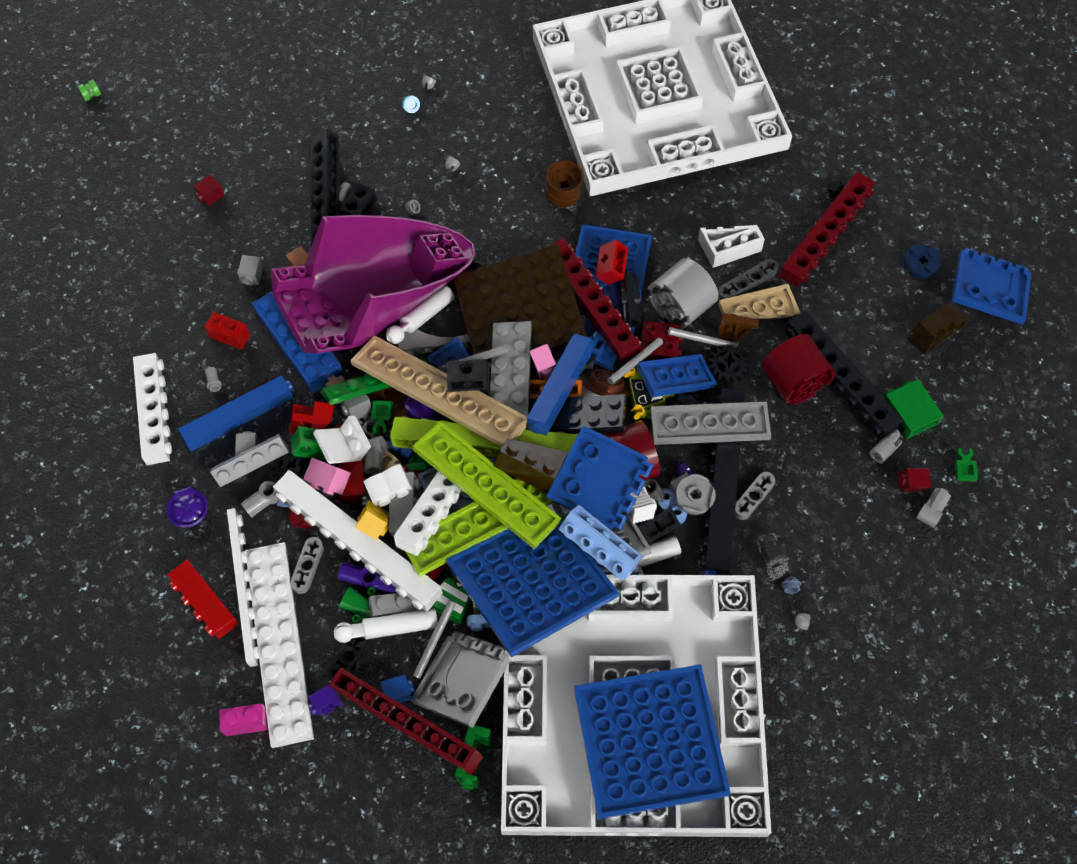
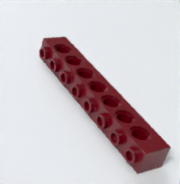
(836, 219)
(592, 309)
(406, 721)

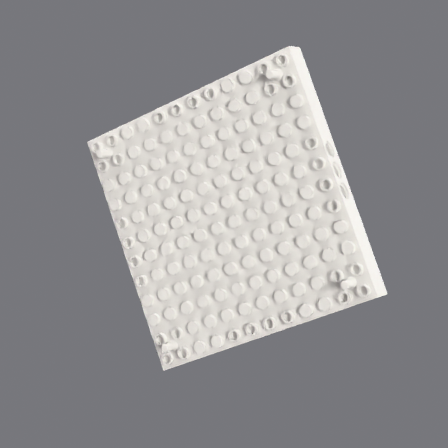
(658, 91)
(645, 630)

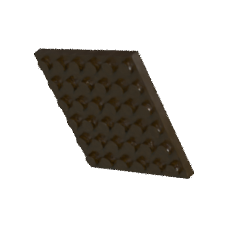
(520, 290)

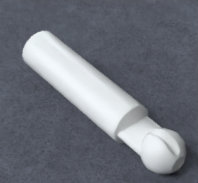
(420, 314)
(661, 550)
(387, 625)

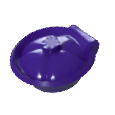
(417, 410)
(187, 507)

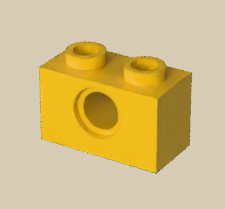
(373, 520)

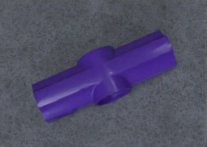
(357, 576)

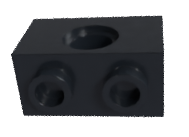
(467, 375)

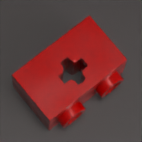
(612, 262)
(227, 330)

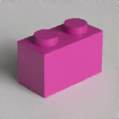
(243, 719)

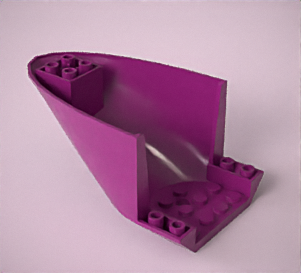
(365, 277)

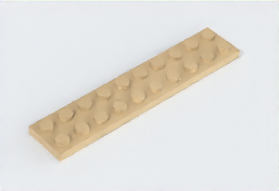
(429, 387)

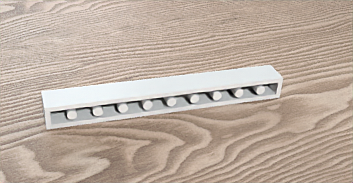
(374, 553)

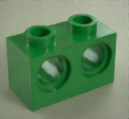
(305, 444)

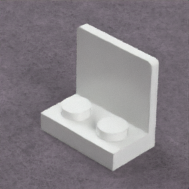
(343, 443)

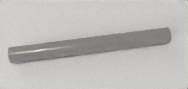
(701, 338)
(484, 355)
(633, 362)
(434, 639)

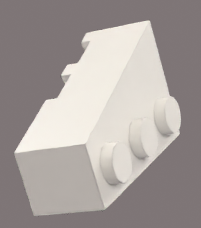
(730, 244)

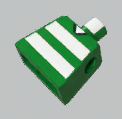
(453, 591)

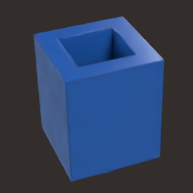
(398, 688)

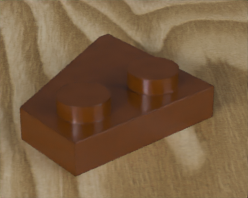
(734, 326)

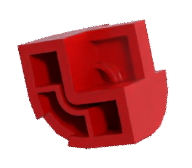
(313, 417)

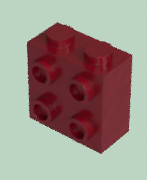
(655, 330)

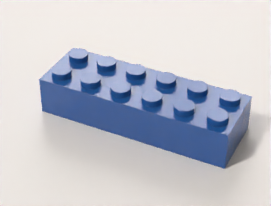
(311, 367)

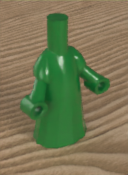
(357, 604)

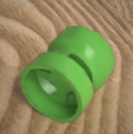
(93, 88)

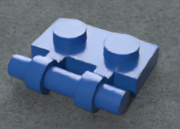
(604, 356)

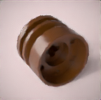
(564, 183)

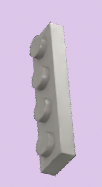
(249, 460)

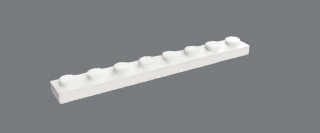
(244, 593)

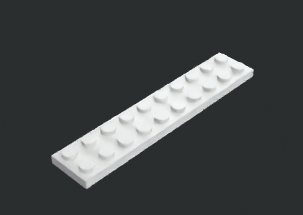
(279, 646)

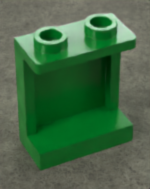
(914, 407)
(474, 736)

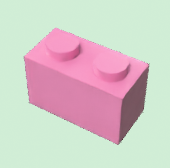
(543, 361)
(326, 476)

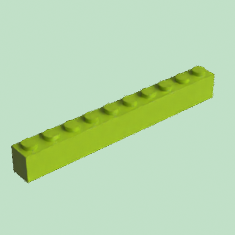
(409, 431)

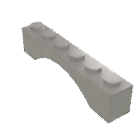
(424, 345)

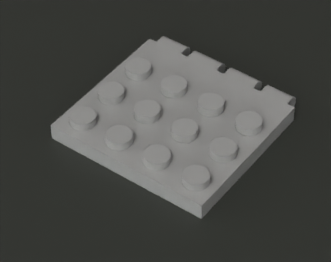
(461, 678)

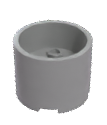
(683, 293)

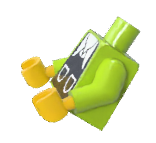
(640, 396)

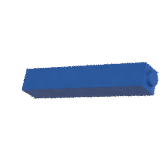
(559, 384)
(236, 413)

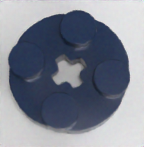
(926, 253)

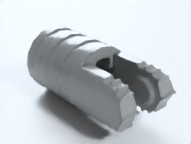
(886, 446)

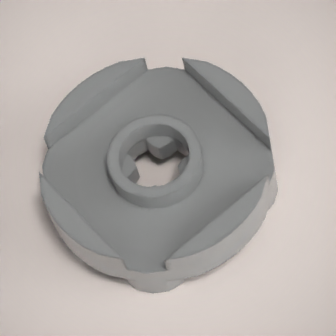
(704, 489)

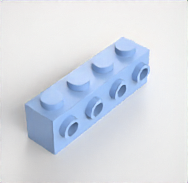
(600, 543)

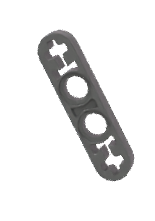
(748, 280)

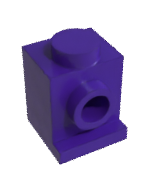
(324, 701)

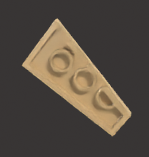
(766, 303)

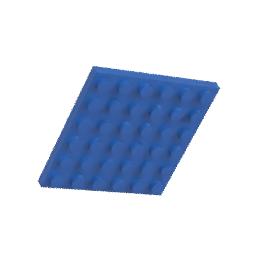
(530, 590)
(651, 742)

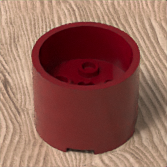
(798, 369)
(638, 438)

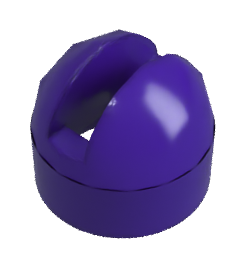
(681, 469)

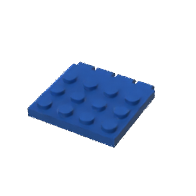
(992, 285)
(600, 478)

